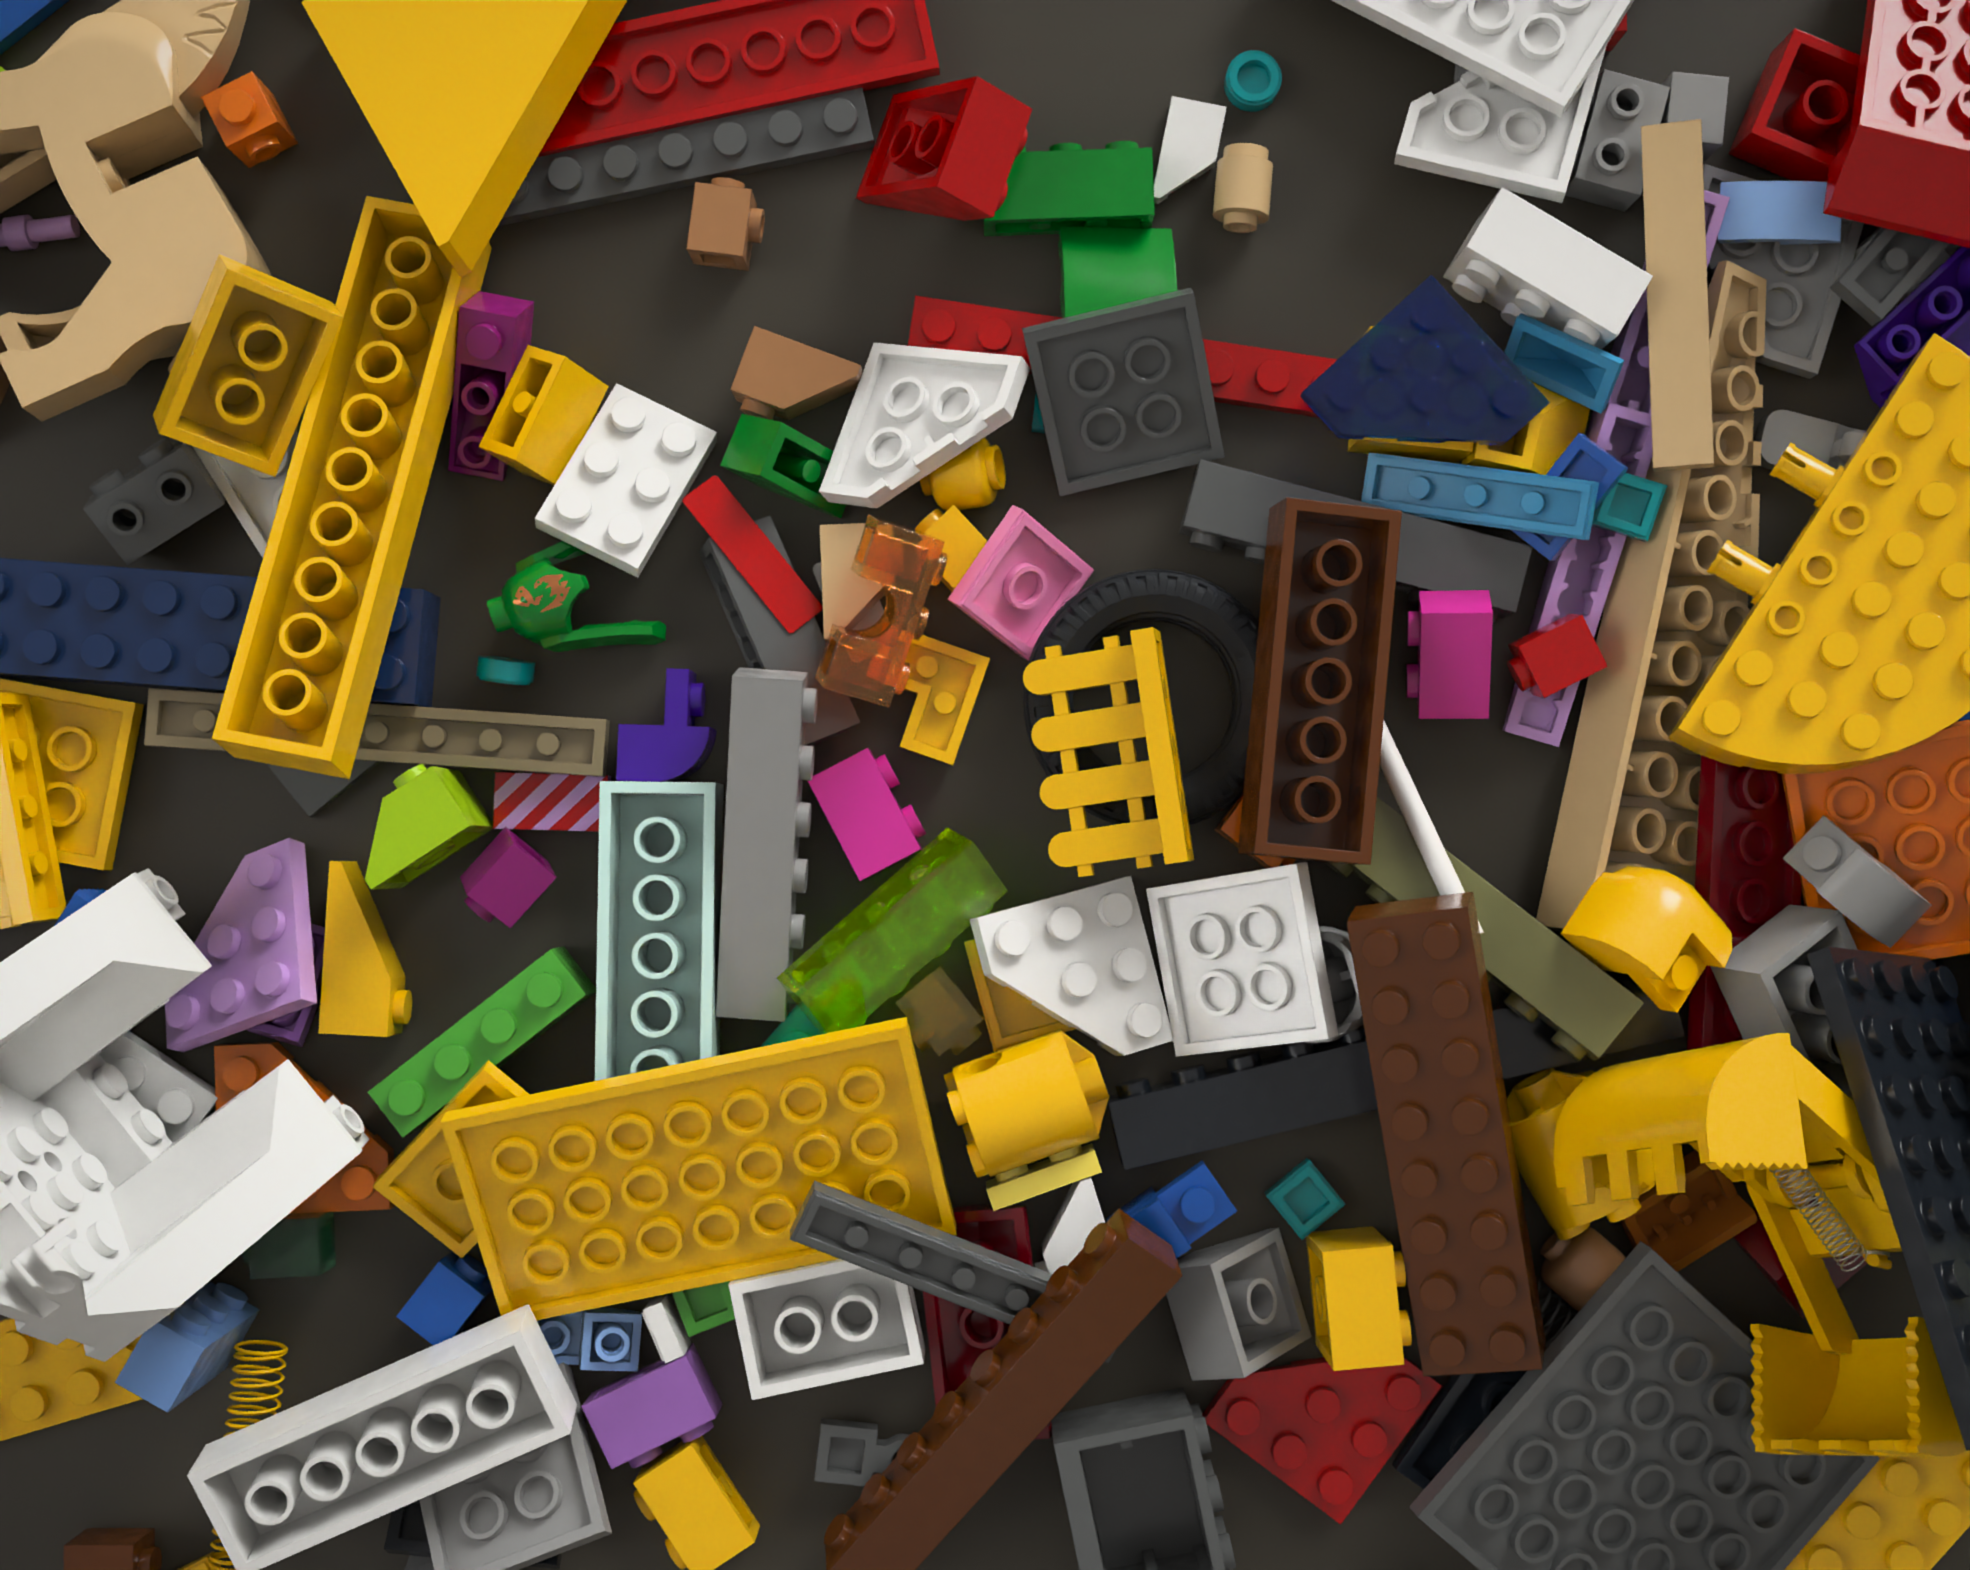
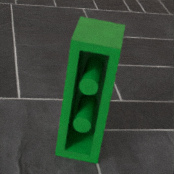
(1076, 190)

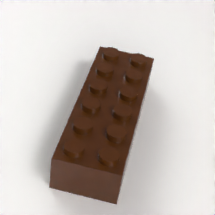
(1320, 682)

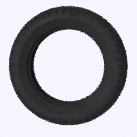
(1177, 600)

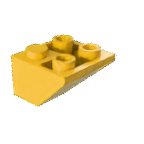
(1539, 441)

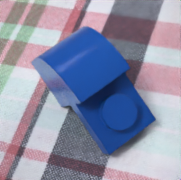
(1182, 1208)

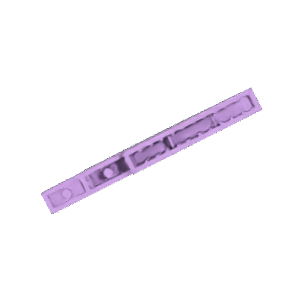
(1585, 568)

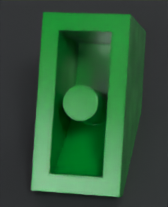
(780, 461)

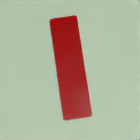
(752, 554)

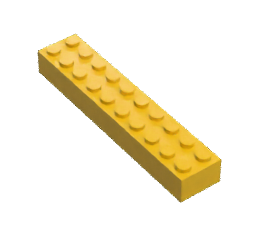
(349, 502)

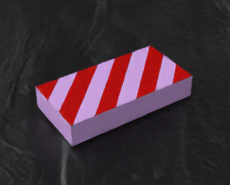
(546, 801)

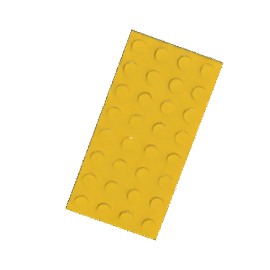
(692, 1168)

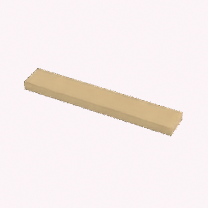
(1677, 296)

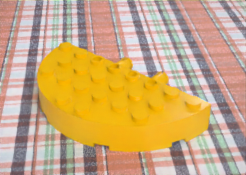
(1869, 613)

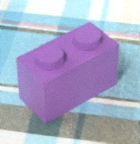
(653, 1408)

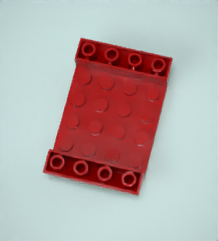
(1909, 123)

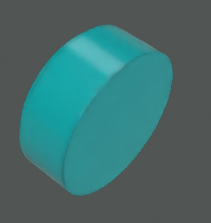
(1252, 80)
(505, 670)

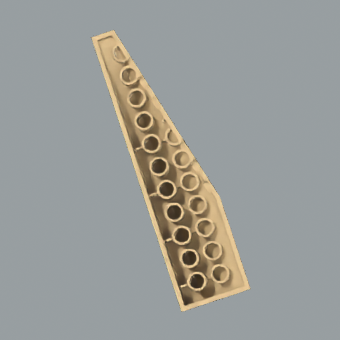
(1661, 633)

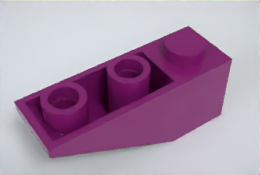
(488, 350)

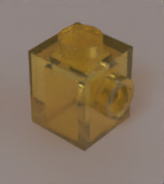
(940, 1013)

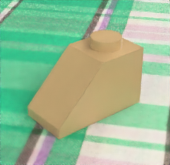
(844, 593)

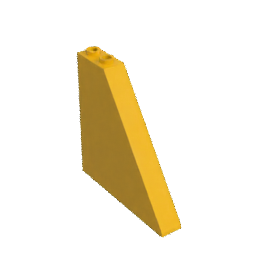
(463, 95)

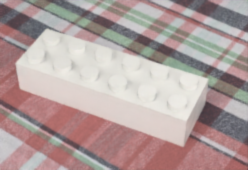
(383, 1440)

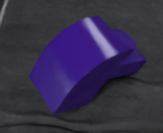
(671, 749)

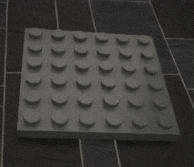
(1634, 1448)

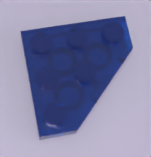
(1425, 379)

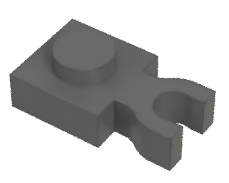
(851, 1452)

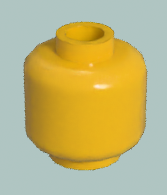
(968, 478)

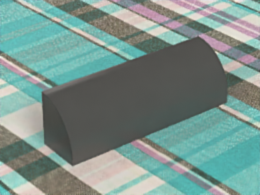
(767, 642)

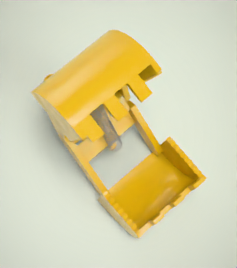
(1790, 1136)

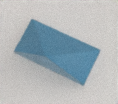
(1563, 363)

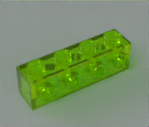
(893, 934)

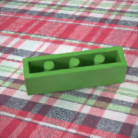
(489, 1032)

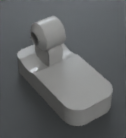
(1818, 437)

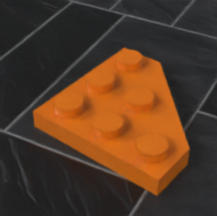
(350, 1189)

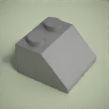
(1237, 1306)

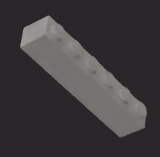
(763, 840)

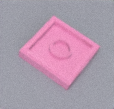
(1019, 581)

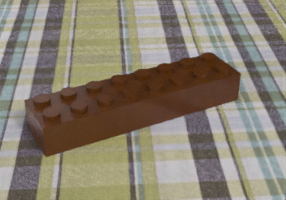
(1447, 1135)

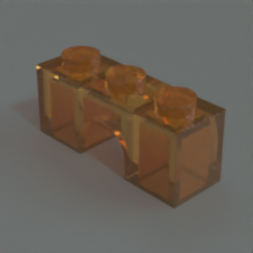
(872, 660)

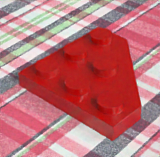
(1322, 1426)

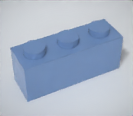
(188, 1346)

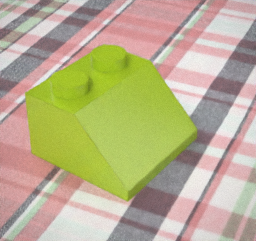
(423, 825)

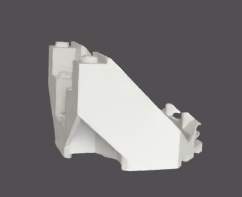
(96, 1203)

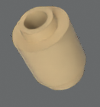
(1243, 187)

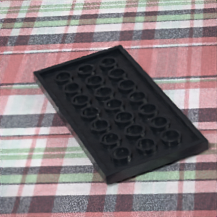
(1911, 1089)

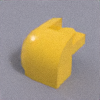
(1650, 929)

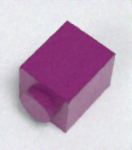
(506, 879)

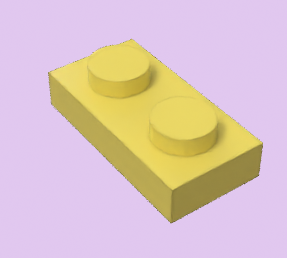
(1043, 1176)

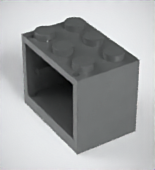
(1140, 1485)

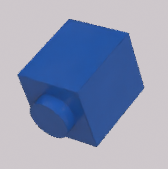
(447, 1298)

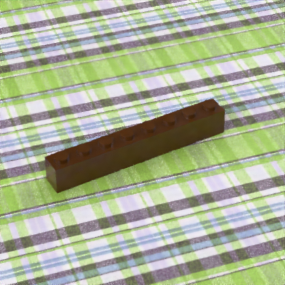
(1006, 1399)

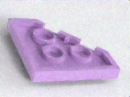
(256, 950)

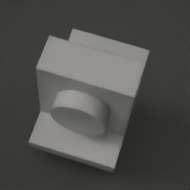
(1856, 882)

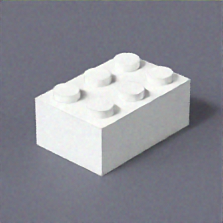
(1545, 270)
(823, 1326)

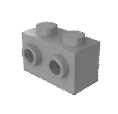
(1610, 147)

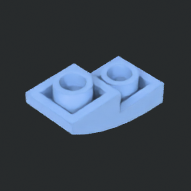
(1777, 212)
(595, 1338)

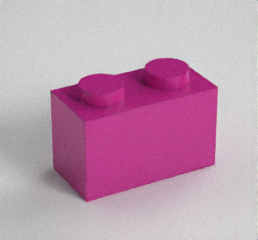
(1452, 654)
(866, 813)

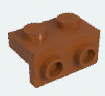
(1691, 1222)

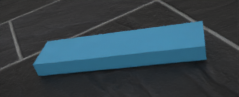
(1481, 495)

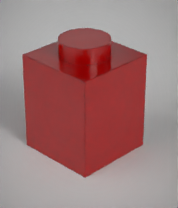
(1555, 656)

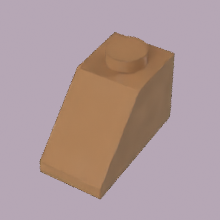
(789, 377)

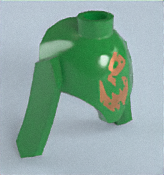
(541, 601)

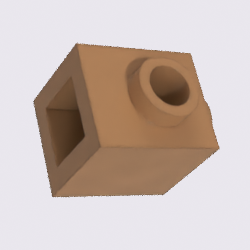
(724, 224)

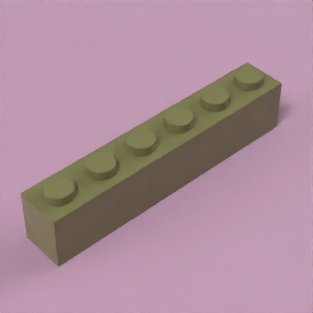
(1519, 952)

